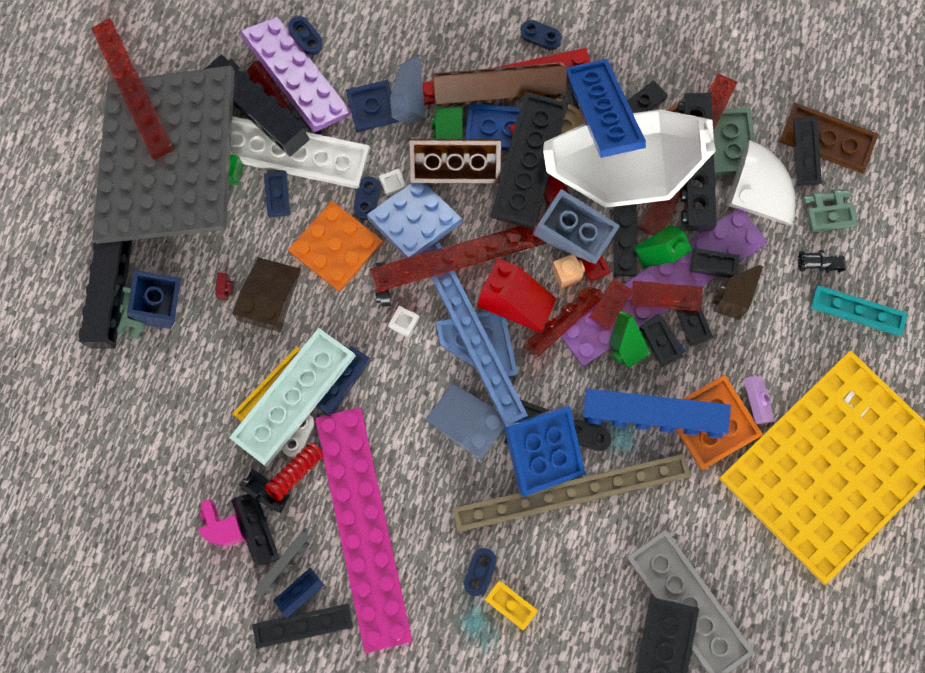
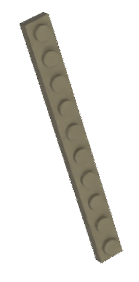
(571, 493)

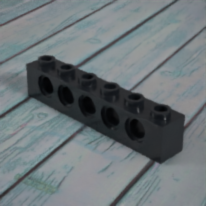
(699, 220)

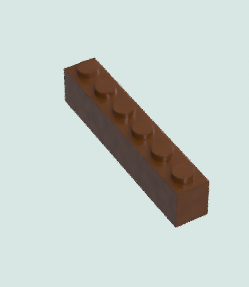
(498, 83)

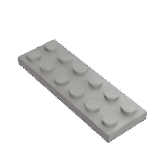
(673, 578)

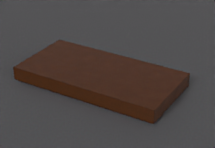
(838, 139)

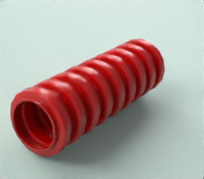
(294, 471)

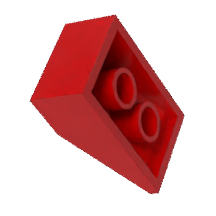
(516, 296)

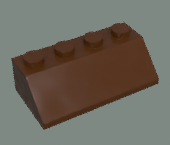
(455, 160)

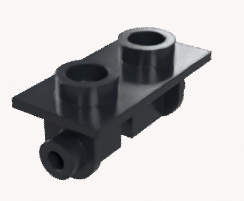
(255, 486)

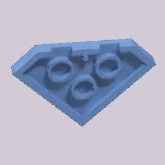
(497, 332)

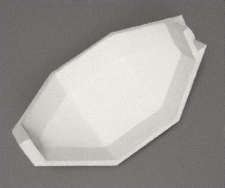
(672, 155)

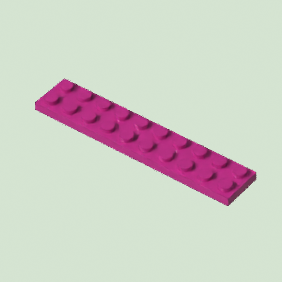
(363, 531)

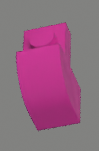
(217, 531)

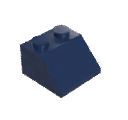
(153, 299)

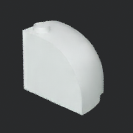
(763, 186)

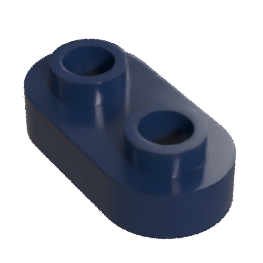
(540, 35)
(306, 36)
(366, 197)
(480, 572)

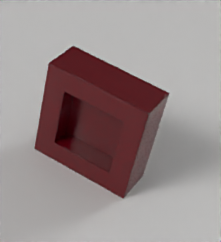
(224, 286)

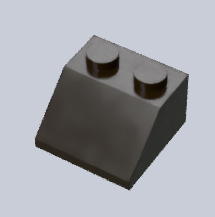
(737, 293)

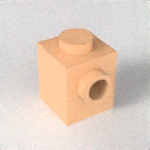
(568, 270)

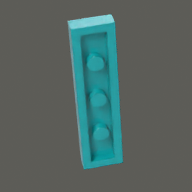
(858, 310)

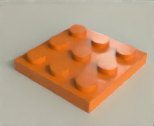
(335, 246)
(741, 425)

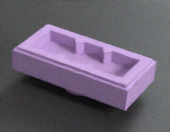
(759, 400)

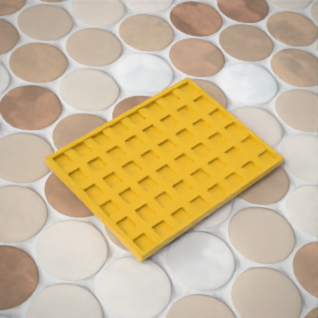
(828, 474)

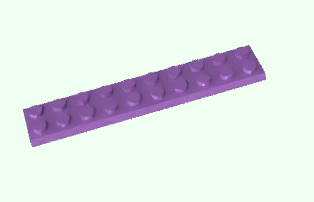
(731, 235)

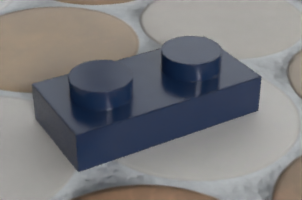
(277, 194)
(298, 592)

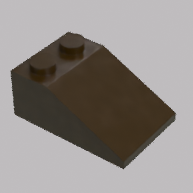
(266, 294)

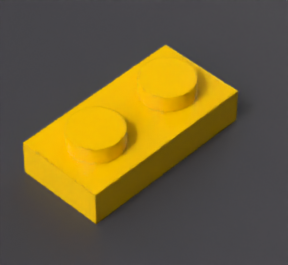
(511, 605)

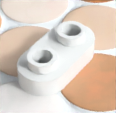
(301, 437)

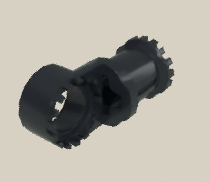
(820, 261)

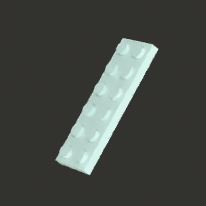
(292, 397)

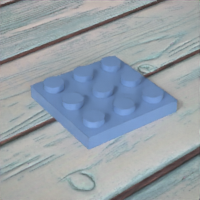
(414, 219)

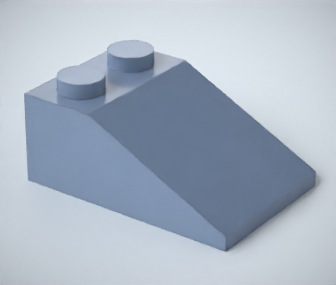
(576, 228)
(467, 421)

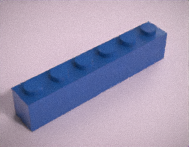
(657, 411)

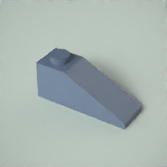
(407, 93)

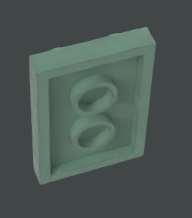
(730, 139)

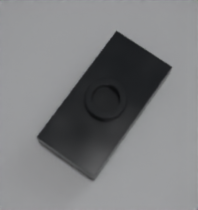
(647, 98)
(714, 263)

